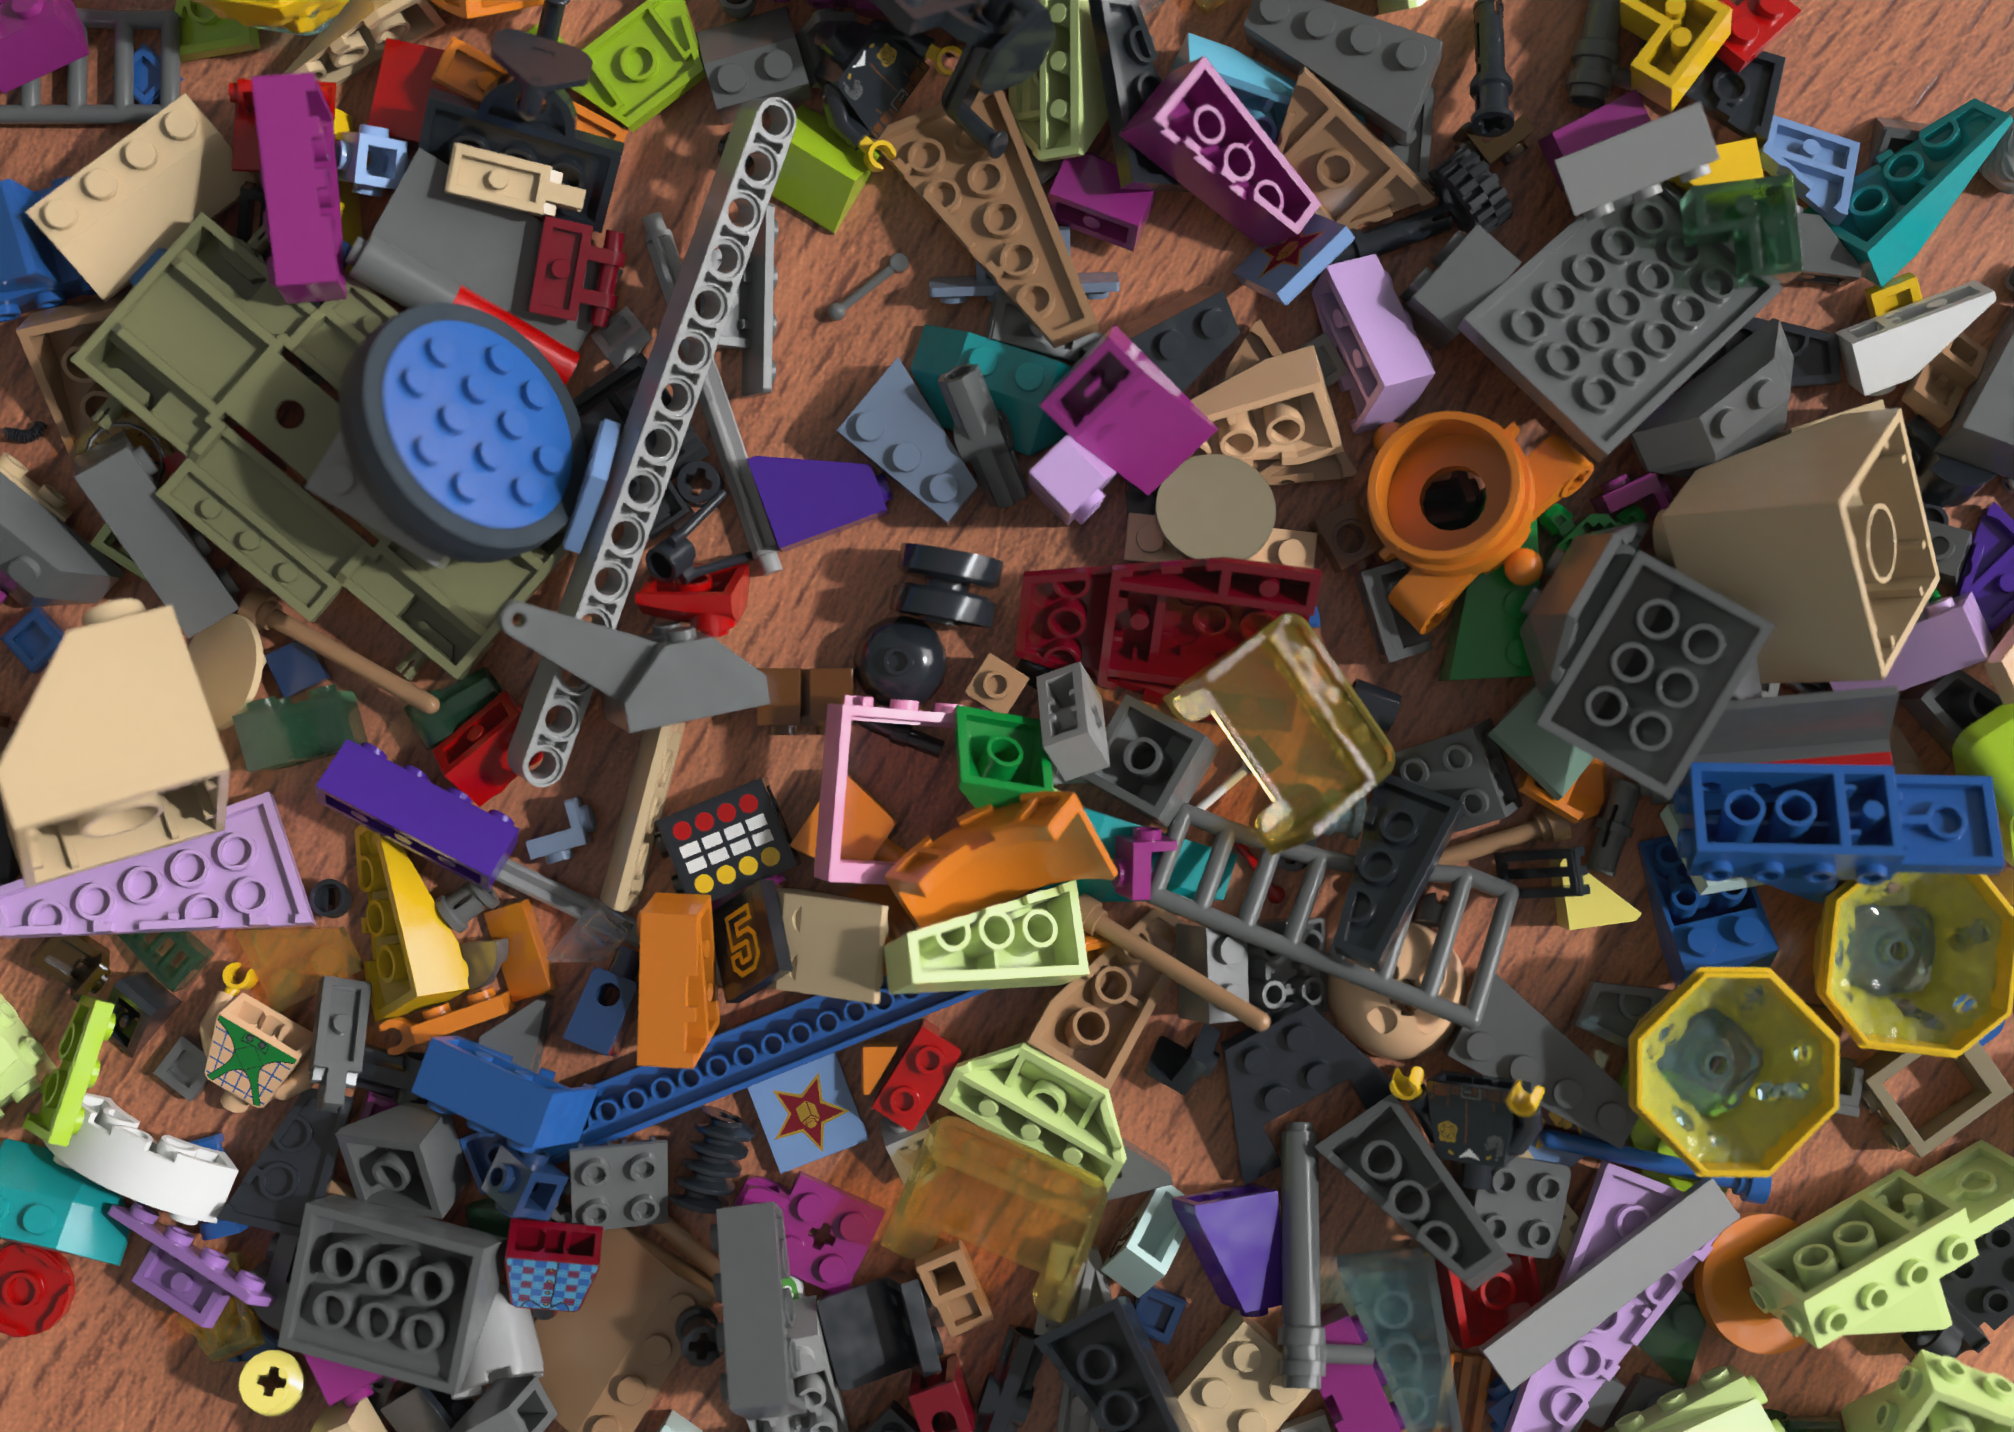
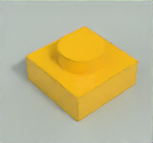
(1893, 295)

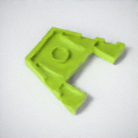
(643, 62)

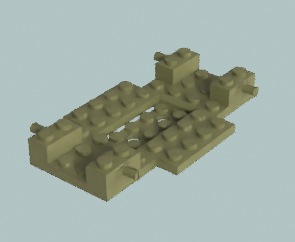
(208, 344)

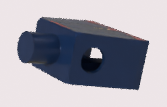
(596, 1023)

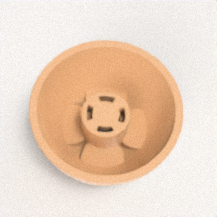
(1385, 1025)

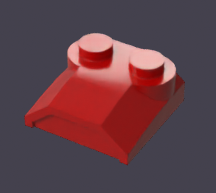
(708, 602)
(1488, 1309)

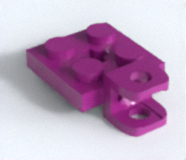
(809, 1205)

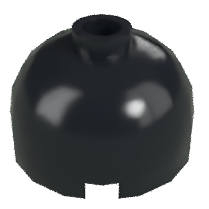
(900, 660)

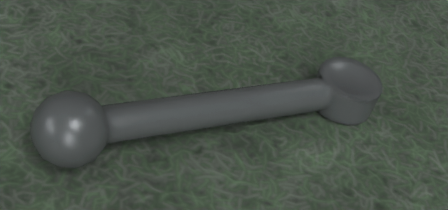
(898, 264)

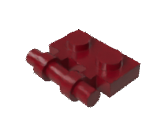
(562, 268)

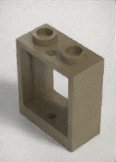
(1976, 1065)

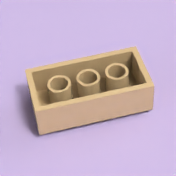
(1236, 1382)

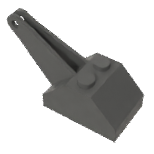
(643, 677)

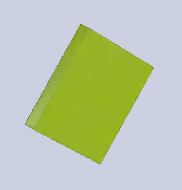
(820, 172)

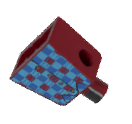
(551, 1265)

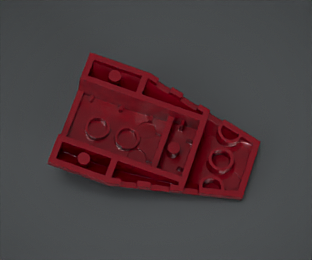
(1154, 620)

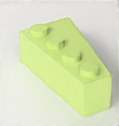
(1000, 947)

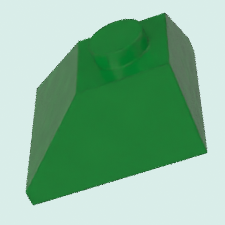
(999, 756)

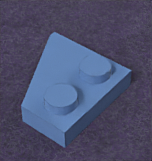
(1820, 165)

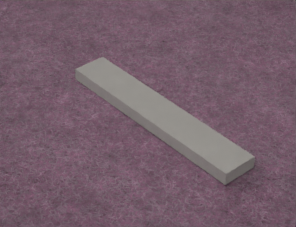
(1609, 1282)

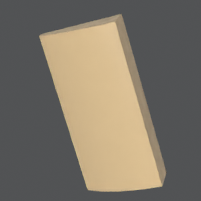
(641, 809)

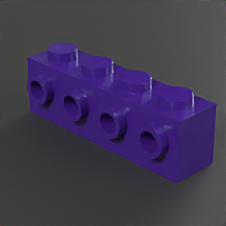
(418, 813)

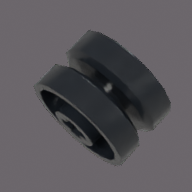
(946, 587)

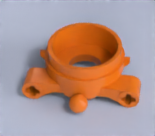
(1516, 496)

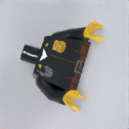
(869, 78)
(1473, 1118)

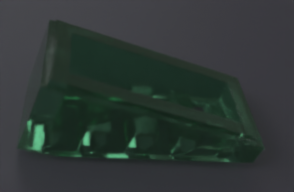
(173, 978)

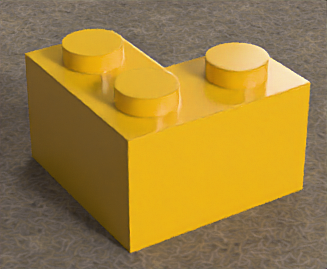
(1679, 43)

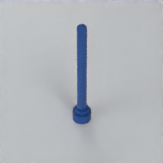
(1751, 1189)

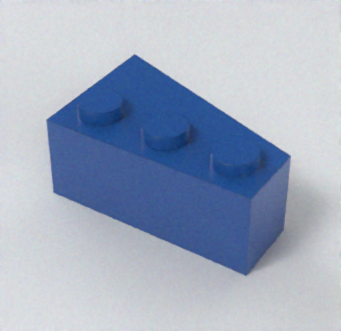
(501, 1094)

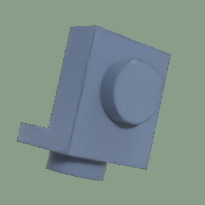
(560, 844)

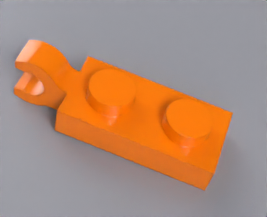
(443, 1020)

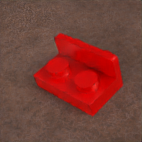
(916, 1077)

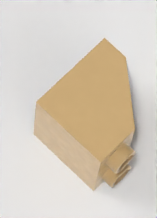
(1816, 539)
(113, 749)

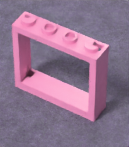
(833, 783)

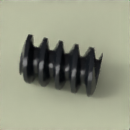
(714, 1162)

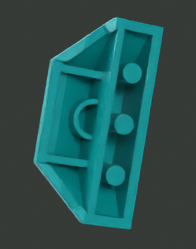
(1012, 375)
(57, 1206)

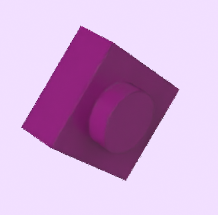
(1623, 491)
(1134, 861)

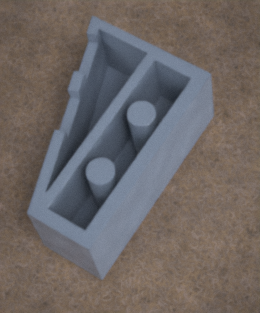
(909, 445)

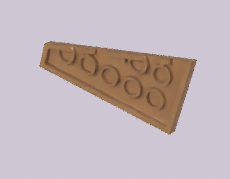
(995, 212)

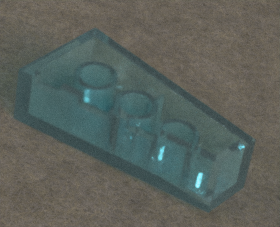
(1405, 1323)

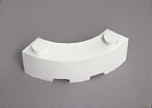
(162, 1174)

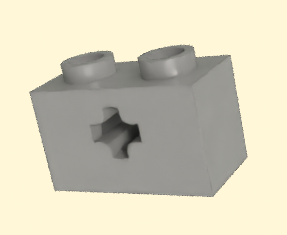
(1072, 721)

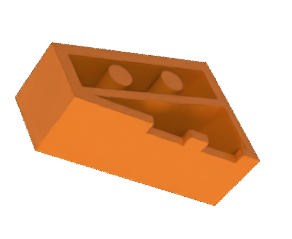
(676, 980)

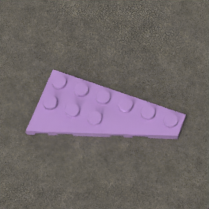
(207, 883)
(1561, 1389)

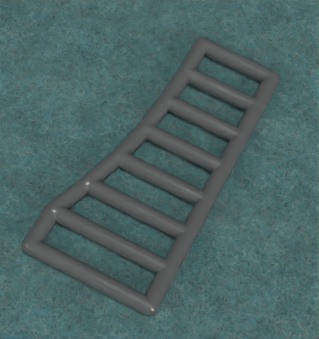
(123, 107)
(1291, 945)

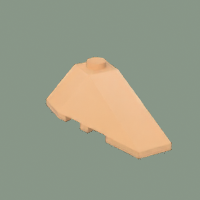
(1273, 412)

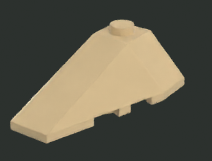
(359, 34)

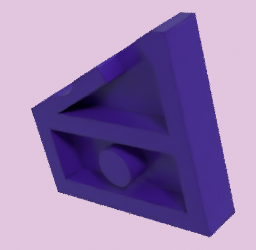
(1991, 566)

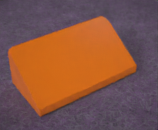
(526, 967)

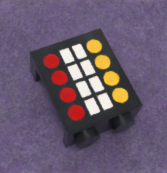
(727, 841)

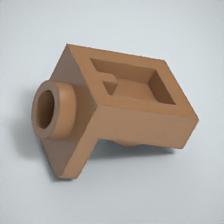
(996, 685)

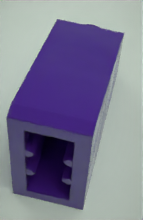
(817, 497)
(1237, 1243)

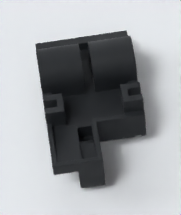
(612, 400)
(1974, 1295)

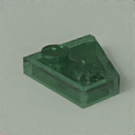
(1676, 1337)

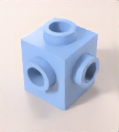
(386, 165)

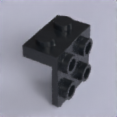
(879, 1330)

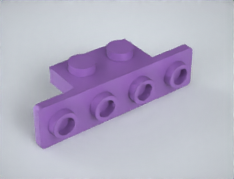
(184, 1275)

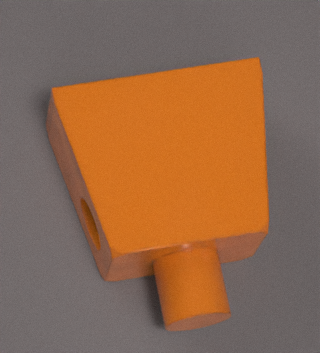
(863, 830)

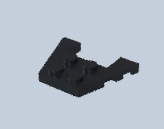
(1285, 1068)

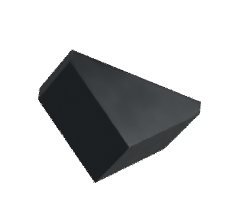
(140, 1011)

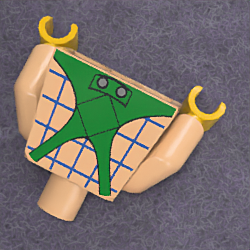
(252, 1047)

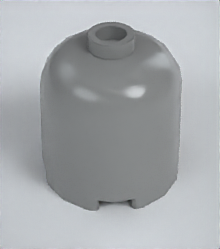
(505, 1348)

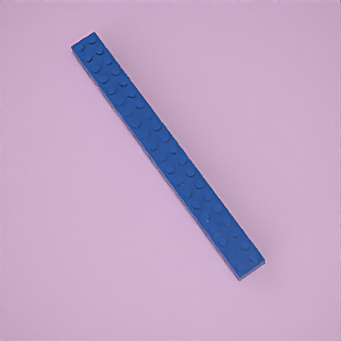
(728, 1064)

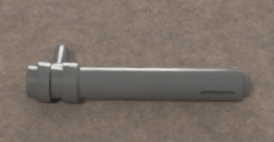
(1597, 57)
(1301, 1330)

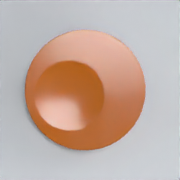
(1724, 1286)

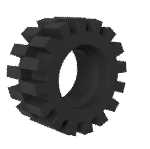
(1470, 192)

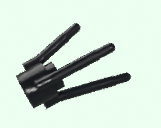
(676, 553)

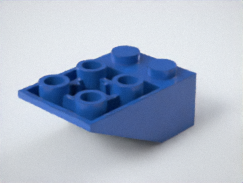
(1698, 928)

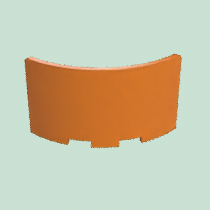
(999, 857)

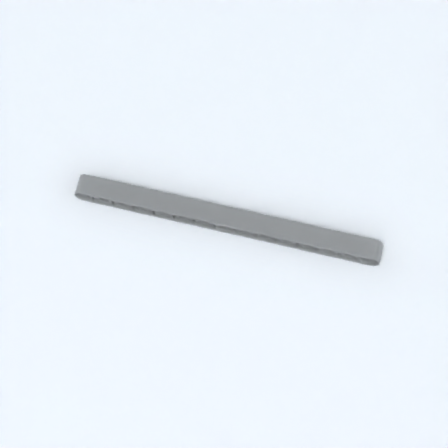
(668, 422)

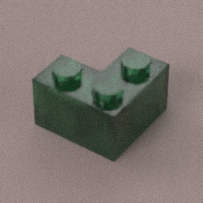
(1756, 217)
(287, 734)

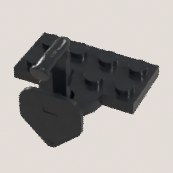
(1002, 50)
(524, 126)

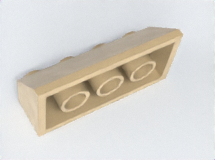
(140, 196)

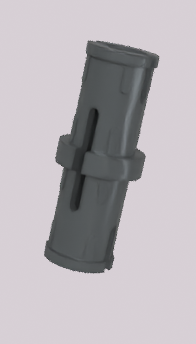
(1614, 827)

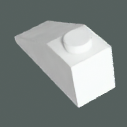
(1905, 340)

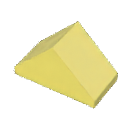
(1591, 910)

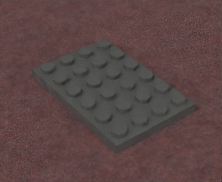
(1614, 318)

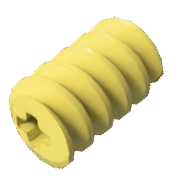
(262, 1367)

